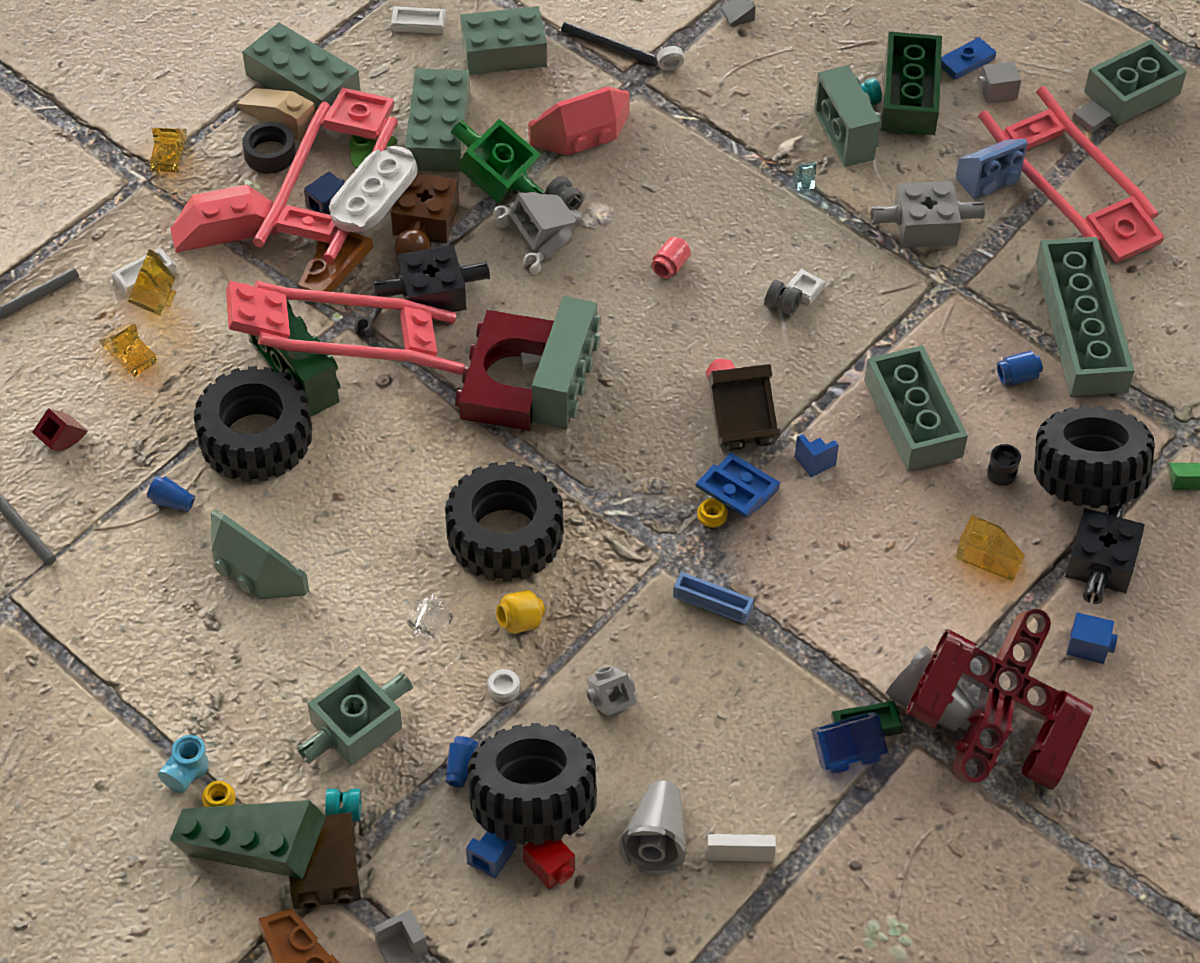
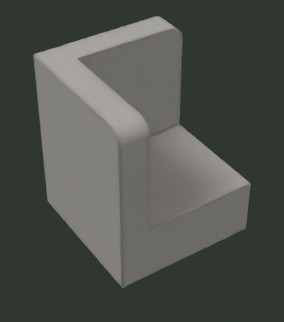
(400, 938)

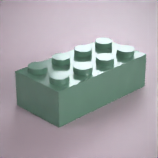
(295, 64)
(437, 105)
(566, 362)
(915, 408)

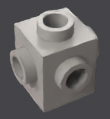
(620, 692)

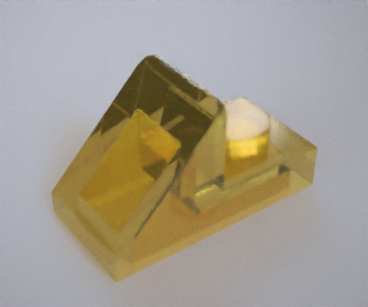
(167, 148)
(129, 349)

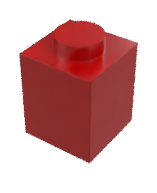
(550, 862)

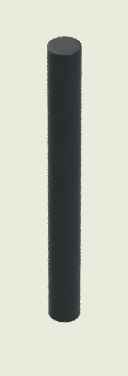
(609, 43)

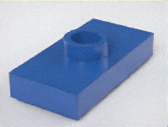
(967, 58)

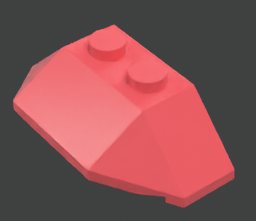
(581, 121)
(220, 218)

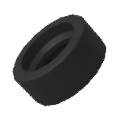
(268, 132)

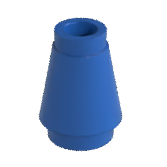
(169, 494)
(458, 758)

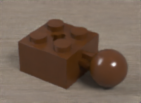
(424, 213)

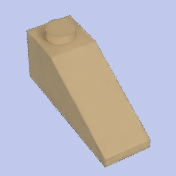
(279, 107)

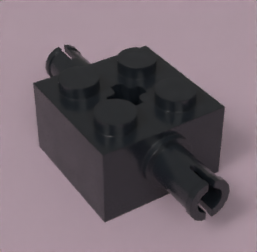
(433, 278)
(1105, 551)

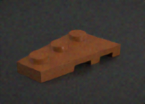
(326, 276)
(291, 939)

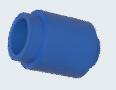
(1019, 368)

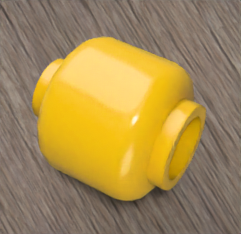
(520, 611)

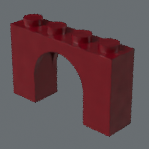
(500, 337)

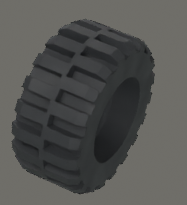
(248, 394)
(1094, 456)
(504, 553)
(537, 810)

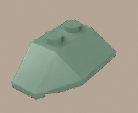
(252, 562)

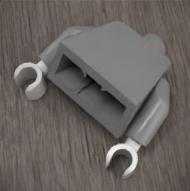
(542, 221)

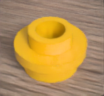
(713, 506)
(216, 789)

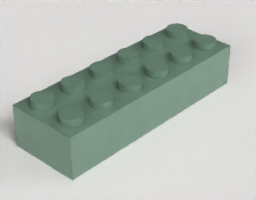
(1084, 317)

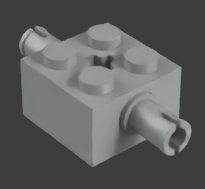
(927, 214)

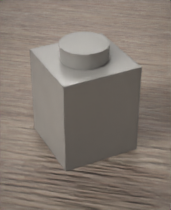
(999, 82)

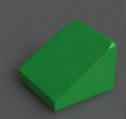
(1184, 476)

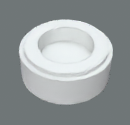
(670, 58)
(503, 685)

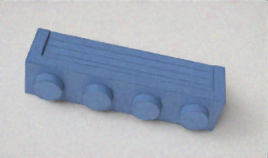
(713, 598)

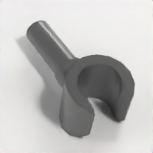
(367, 322)

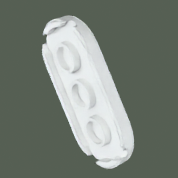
(373, 189)

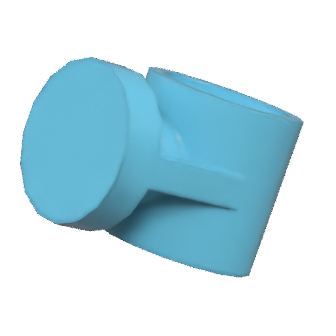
(180, 772)

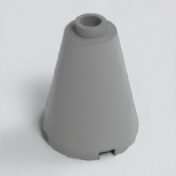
(904, 685)
(656, 831)

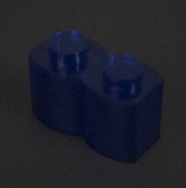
(850, 741)

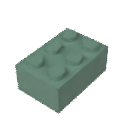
(503, 40)
(1135, 81)
(847, 115)

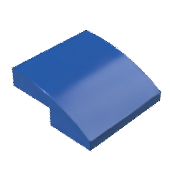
(738, 485)

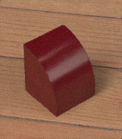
(59, 430)

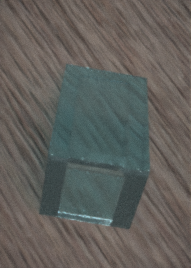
(805, 176)

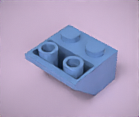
(992, 167)

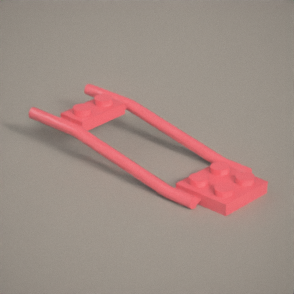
(352, 114)
(1121, 227)
(264, 314)

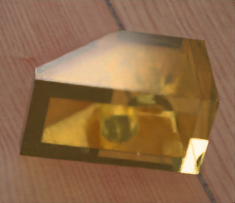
(153, 285)
(989, 548)

